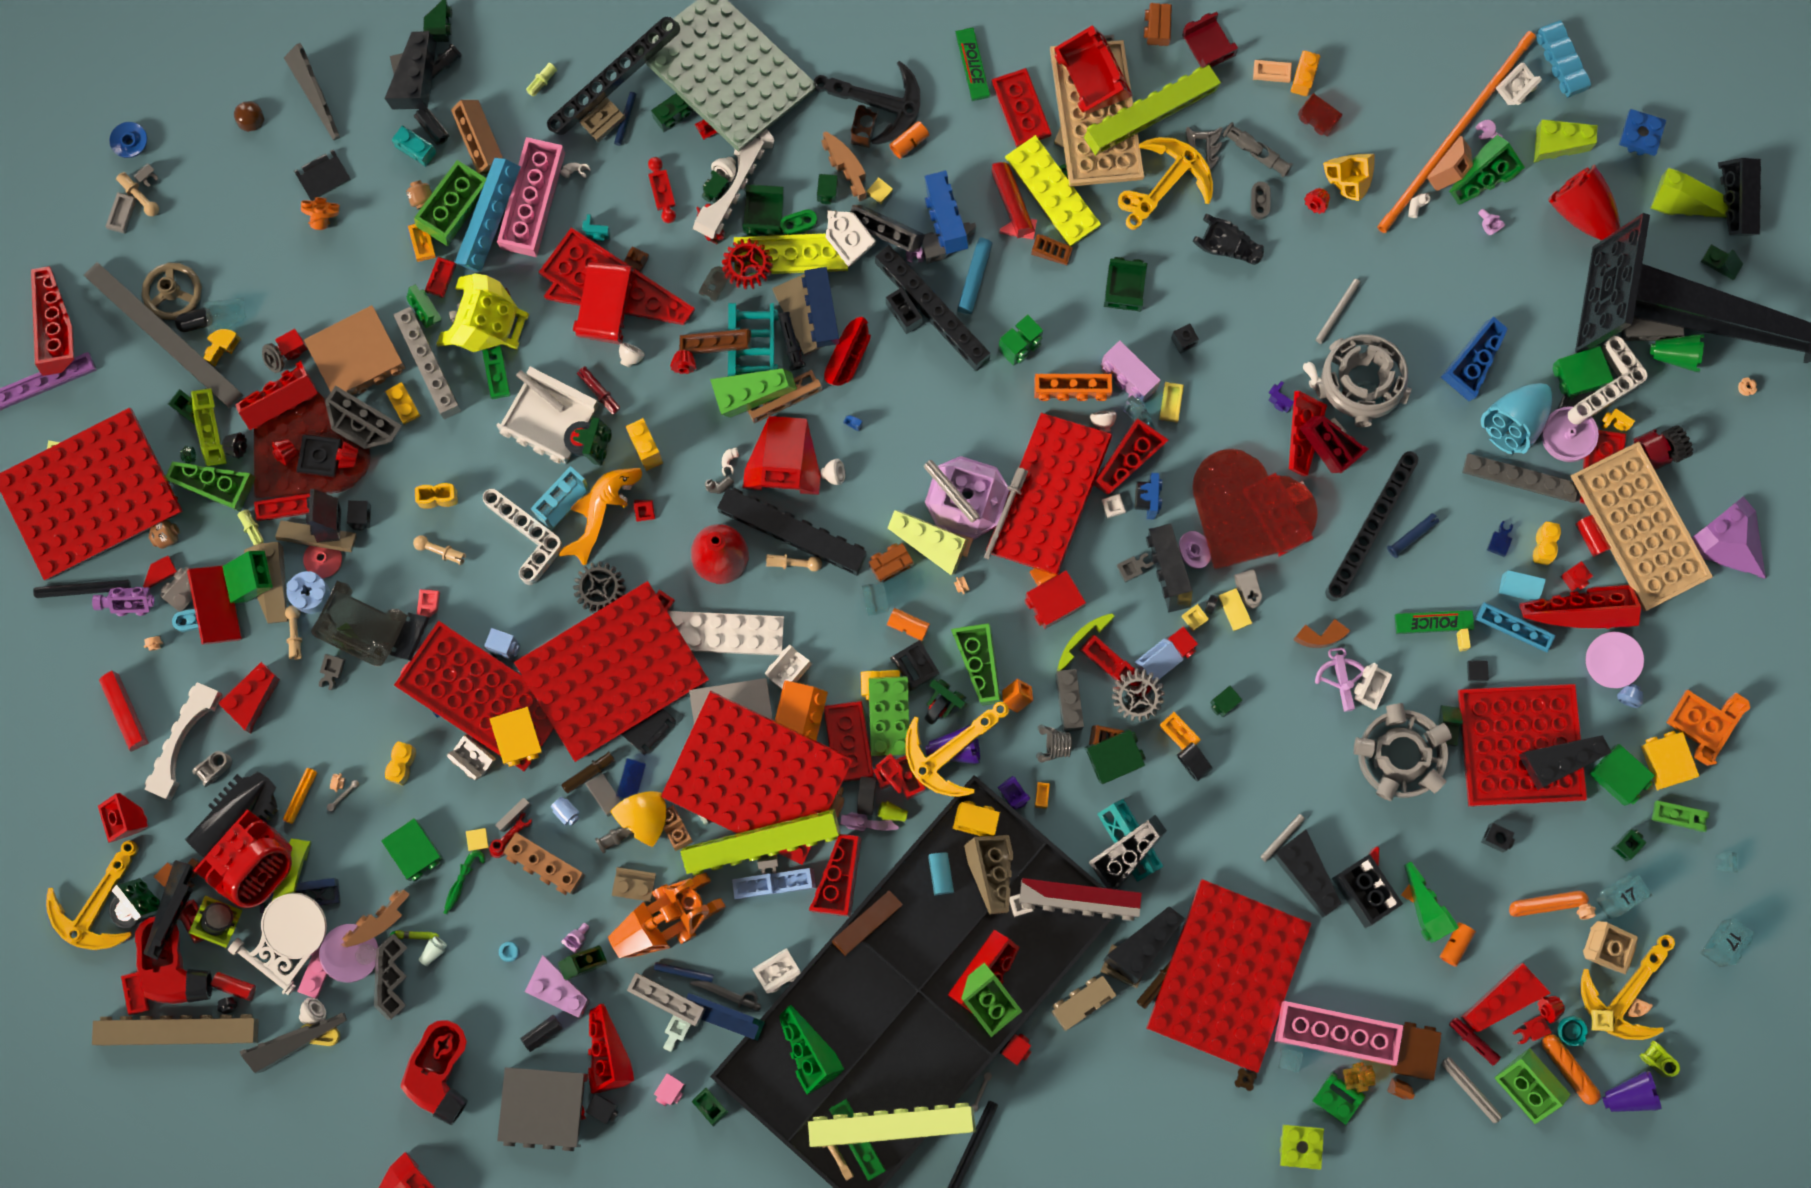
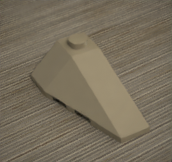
(274, 600)
(990, 865)

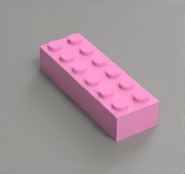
(531, 197)
(1339, 1033)

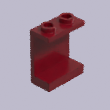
(1208, 41)

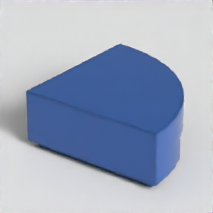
(853, 422)

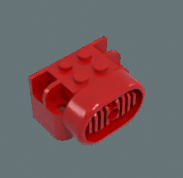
(247, 862)

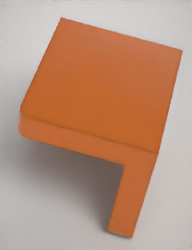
(1041, 576)
(1017, 695)

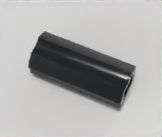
(431, 126)
(541, 1033)

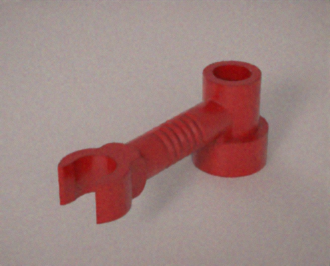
(498, 853)

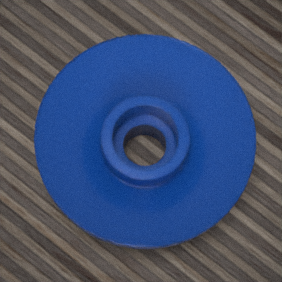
(122, 134)

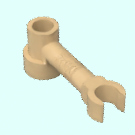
(846, 1171)

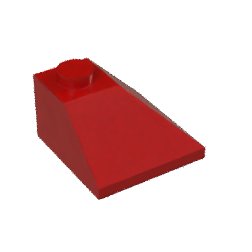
(121, 817)

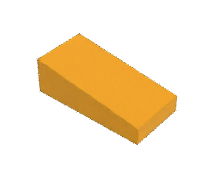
(1042, 795)

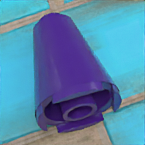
(969, 754)
(1633, 1095)

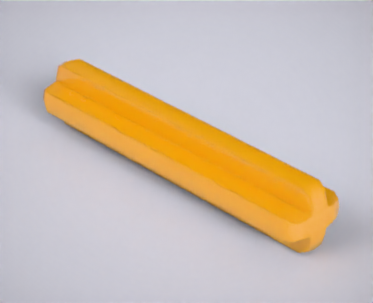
(300, 795)

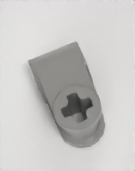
(1248, 585)
(209, 770)

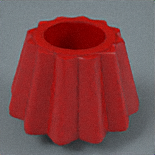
(1317, 200)
(683, 362)
(284, 451)
(346, 456)
(1551, 1008)

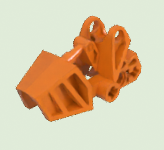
(638, 932)

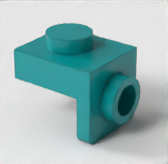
(596, 232)

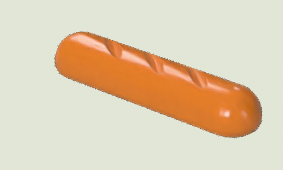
(1548, 903)
(1571, 1069)

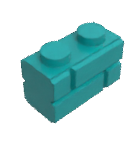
(414, 146)

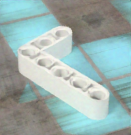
(1625, 373)
(527, 530)

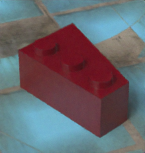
(1332, 444)

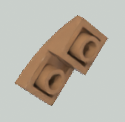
(676, 829)

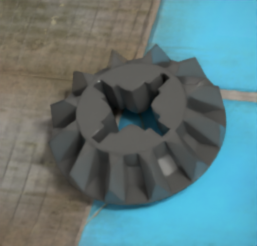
(273, 358)

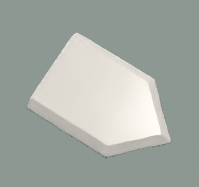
(848, 236)

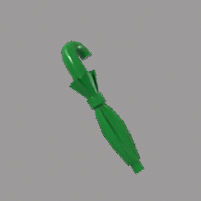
(465, 869)

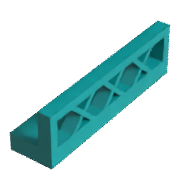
(1126, 822)

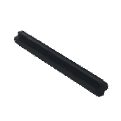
(80, 588)
(973, 1145)

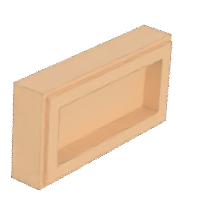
(1272, 71)

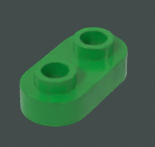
(797, 220)

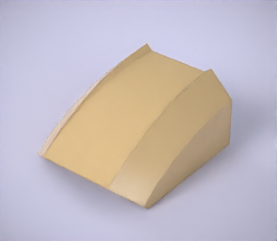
(1610, 947)

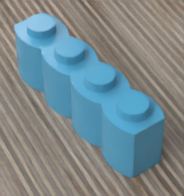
(1563, 58)

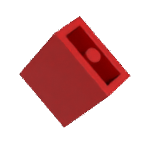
(1054, 600)

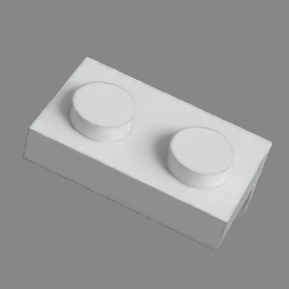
(1518, 85)
(788, 667)
(1372, 686)
(777, 971)

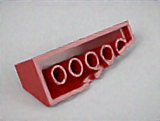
(50, 324)
(1596, 608)

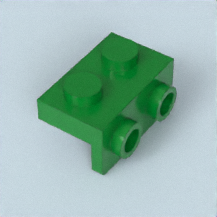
(423, 306)

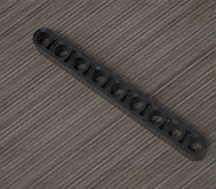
(622, 75)
(1376, 518)

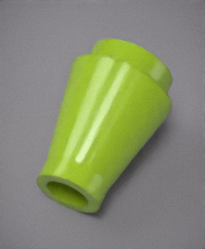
(890, 811)

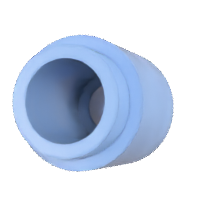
(565, 811)

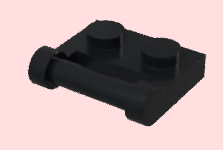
(920, 662)

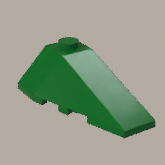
(1491, 166)
(1432, 917)
(813, 1056)

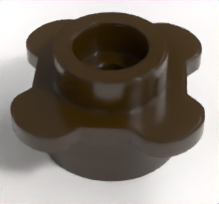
(1251, 1076)

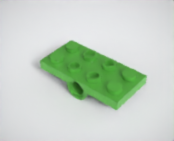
(888, 715)

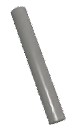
(539, 390)
(1282, 838)

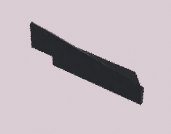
(171, 907)

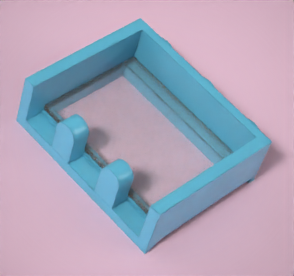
(559, 498)

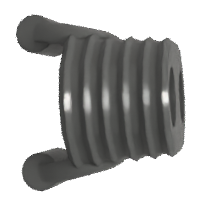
(1058, 744)

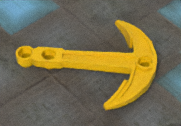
(1177, 150)
(943, 755)
(92, 908)
(1627, 994)

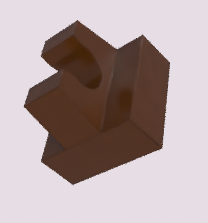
(636, 258)

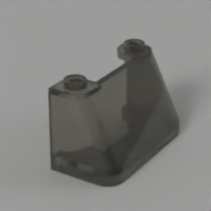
(358, 626)

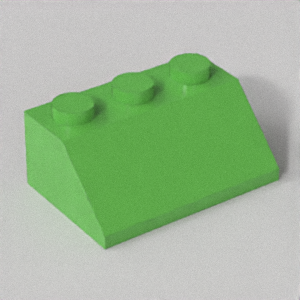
(989, 1000)
(1532, 1086)

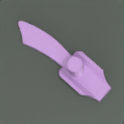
(859, 822)

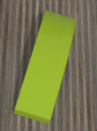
(207, 428)
(1098, 623)
(299, 854)

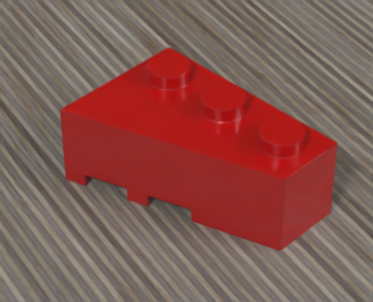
(250, 696)

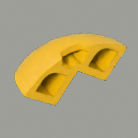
(1351, 174)
(643, 815)

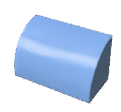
(1160, 659)

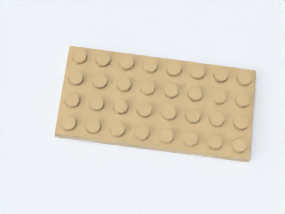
(1114, 165)
(1641, 526)

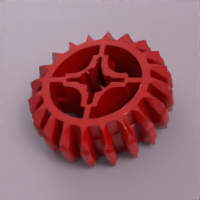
(752, 249)

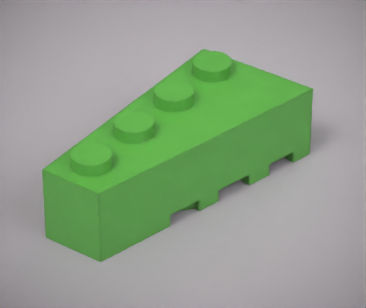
(750, 390)
(219, 485)
(979, 658)

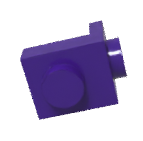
(1279, 400)
(1013, 793)

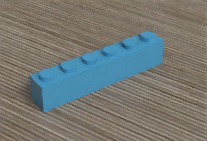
(487, 214)

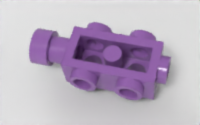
(125, 601)

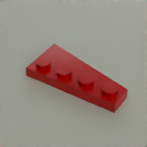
(1300, 448)

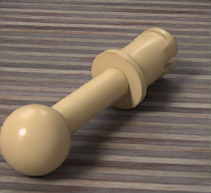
(150, 208)
(422, 543)
(813, 563)
(294, 641)

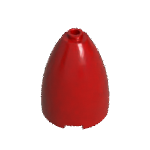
(1588, 204)
(719, 554)

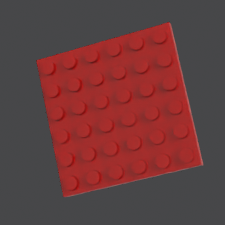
(1507, 723)

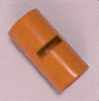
(909, 140)
(905, 622)
(1457, 944)

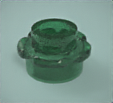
(188, 454)

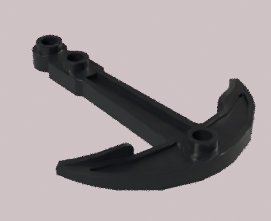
(882, 101)

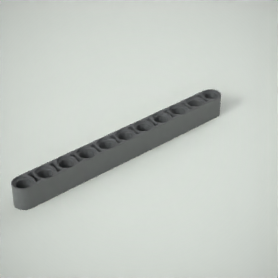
(163, 335)

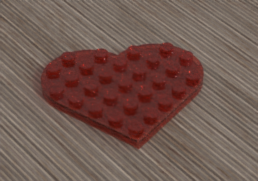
(277, 479)
(1247, 511)

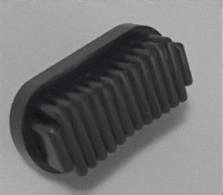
(191, 320)

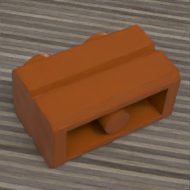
(1159, 24)
(891, 562)

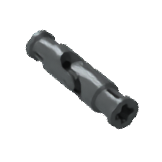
(1248, 143)

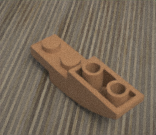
(843, 158)
(370, 927)

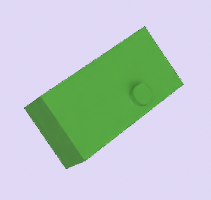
(450, 203)

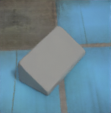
(603, 793)

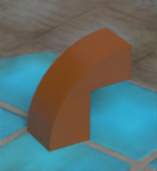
(1333, 634)

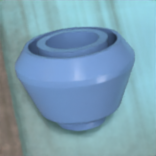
(1631, 696)

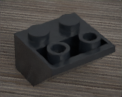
(323, 516)

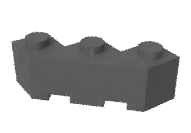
(388, 977)

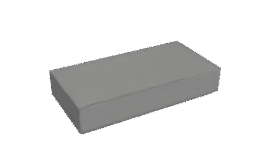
(121, 213)
(513, 814)

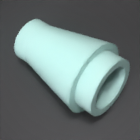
(433, 950)

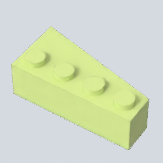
(932, 541)

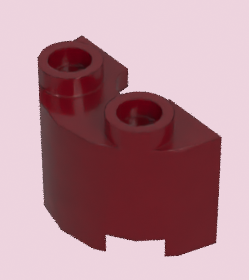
(1655, 447)

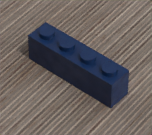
(821, 307)

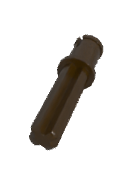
(588, 772)
(1153, 989)

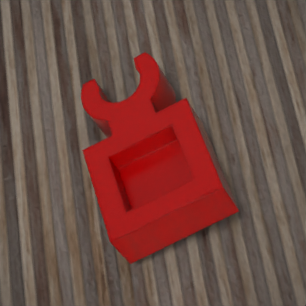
(1535, 1029)

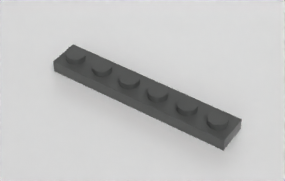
(1520, 478)

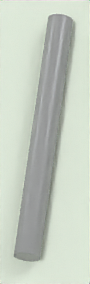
(1338, 310)

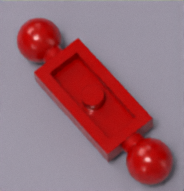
(661, 190)

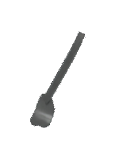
(741, 1000)

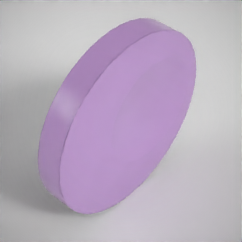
(1568, 440)
(1614, 660)
(341, 961)

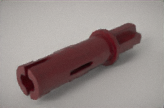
(595, 386)
(1476, 1042)

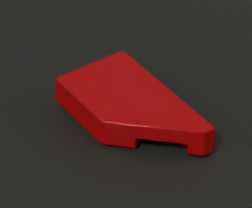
(159, 572)
(892, 771)

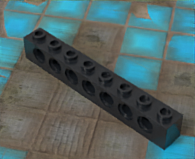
(932, 308)

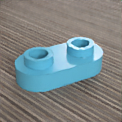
(190, 617)

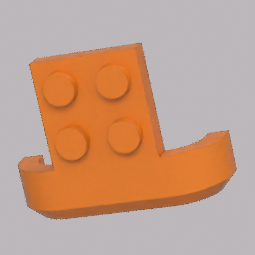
(1707, 723)

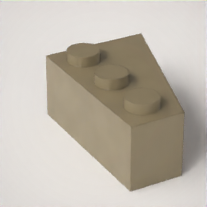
(1083, 1002)

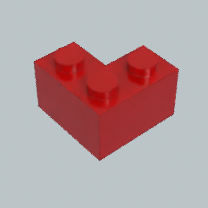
(910, 784)

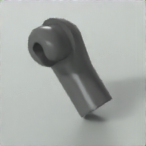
(718, 487)

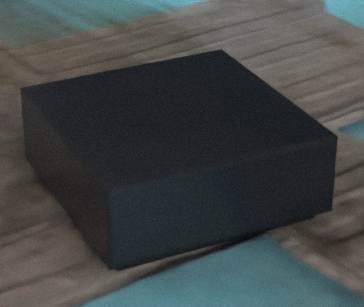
(1477, 670)

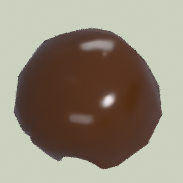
(248, 116)

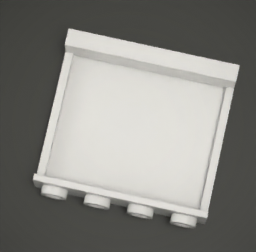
(539, 423)

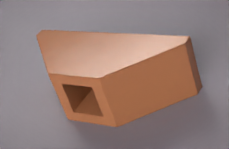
(1452, 166)

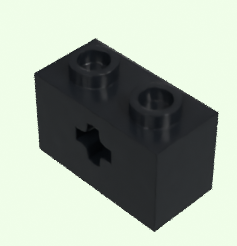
(904, 310)

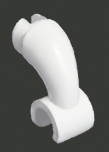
(571, 167)
(1311, 370)
(727, 457)

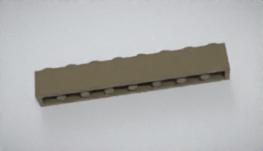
(175, 1031)

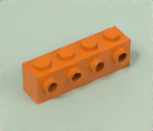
(1073, 386)

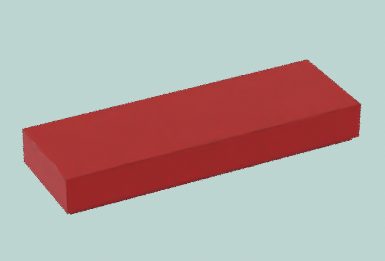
(281, 507)

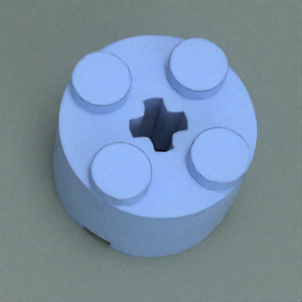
(298, 588)

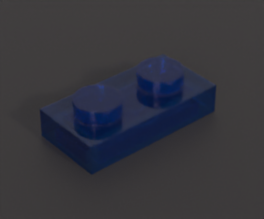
(630, 778)

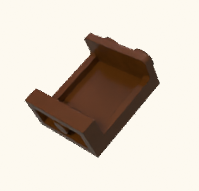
(1418, 1052)

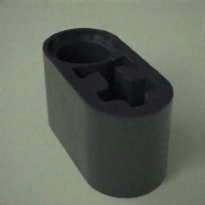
(1194, 761)

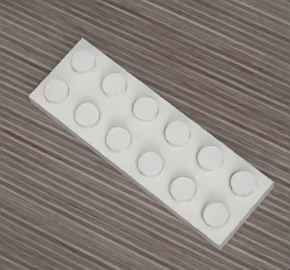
(730, 632)

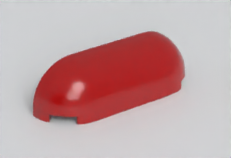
(848, 352)

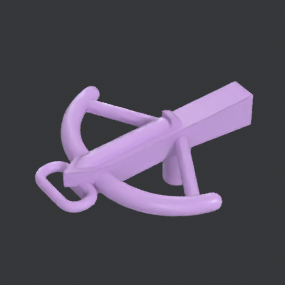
(1343, 683)

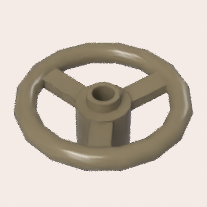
(170, 290)

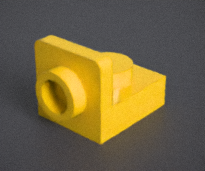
(1619, 419)

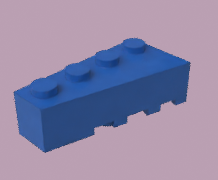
(945, 213)
(1472, 363)

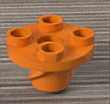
(319, 212)

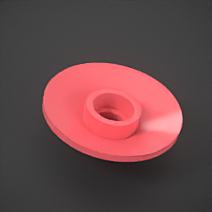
(326, 567)

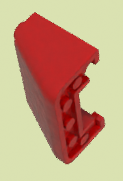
(1093, 70)
(604, 302)

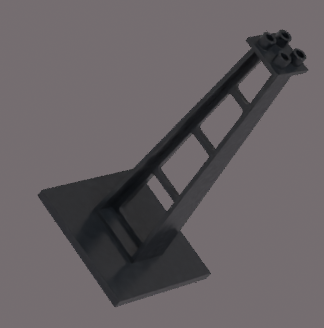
(1626, 289)

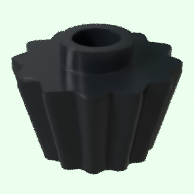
(235, 445)

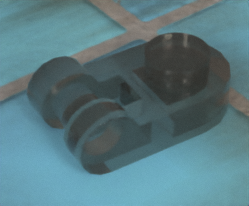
(717, 278)

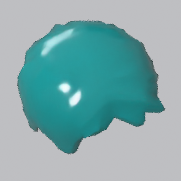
(1572, 1031)

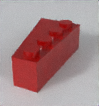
(1132, 451)
(839, 878)

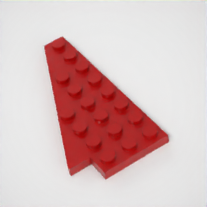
(645, 296)

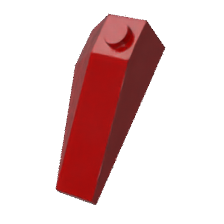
(609, 1061)

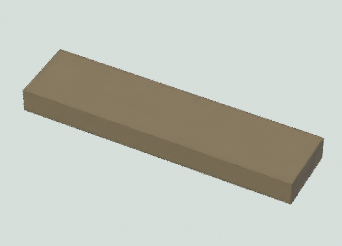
(301, 534)

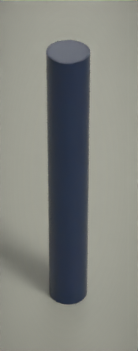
(627, 112)
(684, 972)

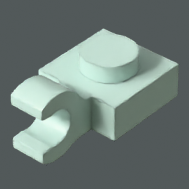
(676, 1030)

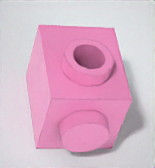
(669, 1090)

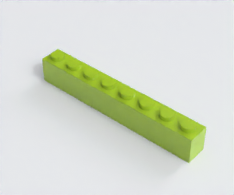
(1151, 110)
(760, 841)

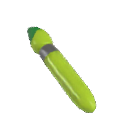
(414, 935)

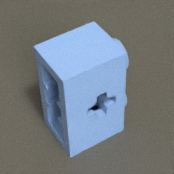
(502, 644)

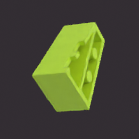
(1562, 139)

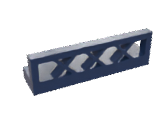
(316, 885)
(729, 1018)

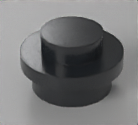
(226, 1005)

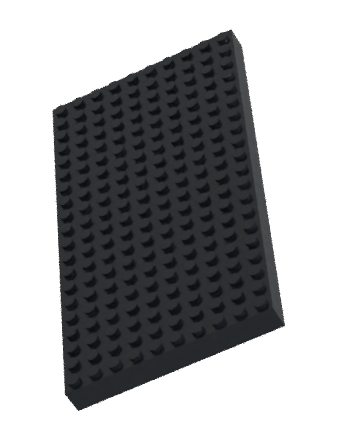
(890, 1001)

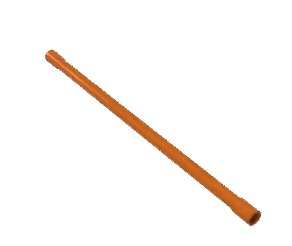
(1391, 217)

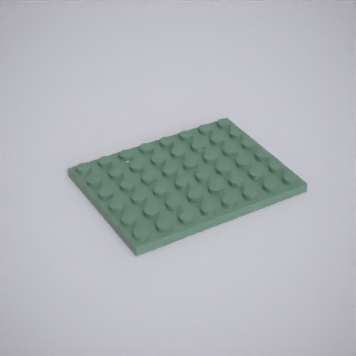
(729, 71)

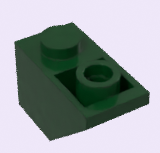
(438, 22)

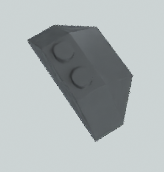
(359, 421)

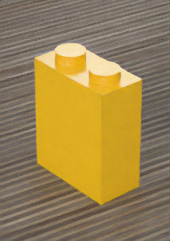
(644, 444)
(516, 737)
(1669, 760)

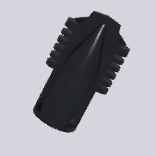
(249, 793)

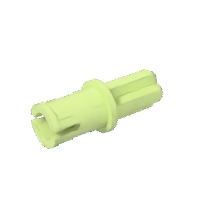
(541, 79)
(250, 526)

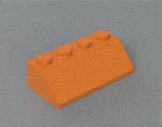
(801, 708)

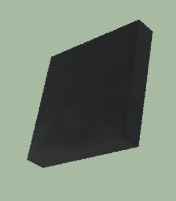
(318, 456)

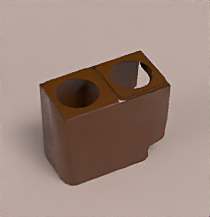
(861, 110)

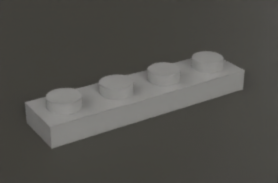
(666, 999)

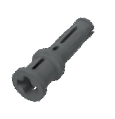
(613, 838)

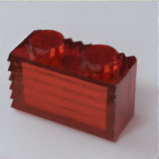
(1319, 115)

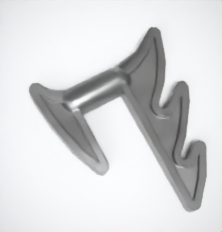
(1211, 138)

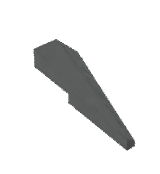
(302, 70)
(273, 1051)

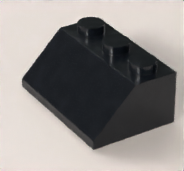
(1367, 891)

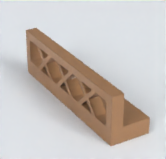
(788, 399)

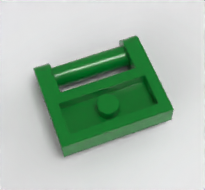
(1335, 1104)

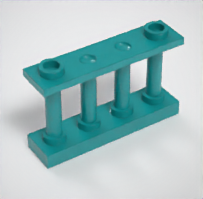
(735, 315)

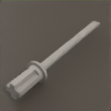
(1015, 488)

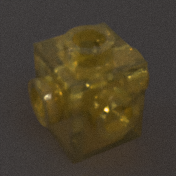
(1359, 1077)

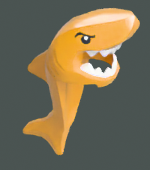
(594, 505)

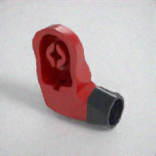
(165, 978)
(431, 1069)

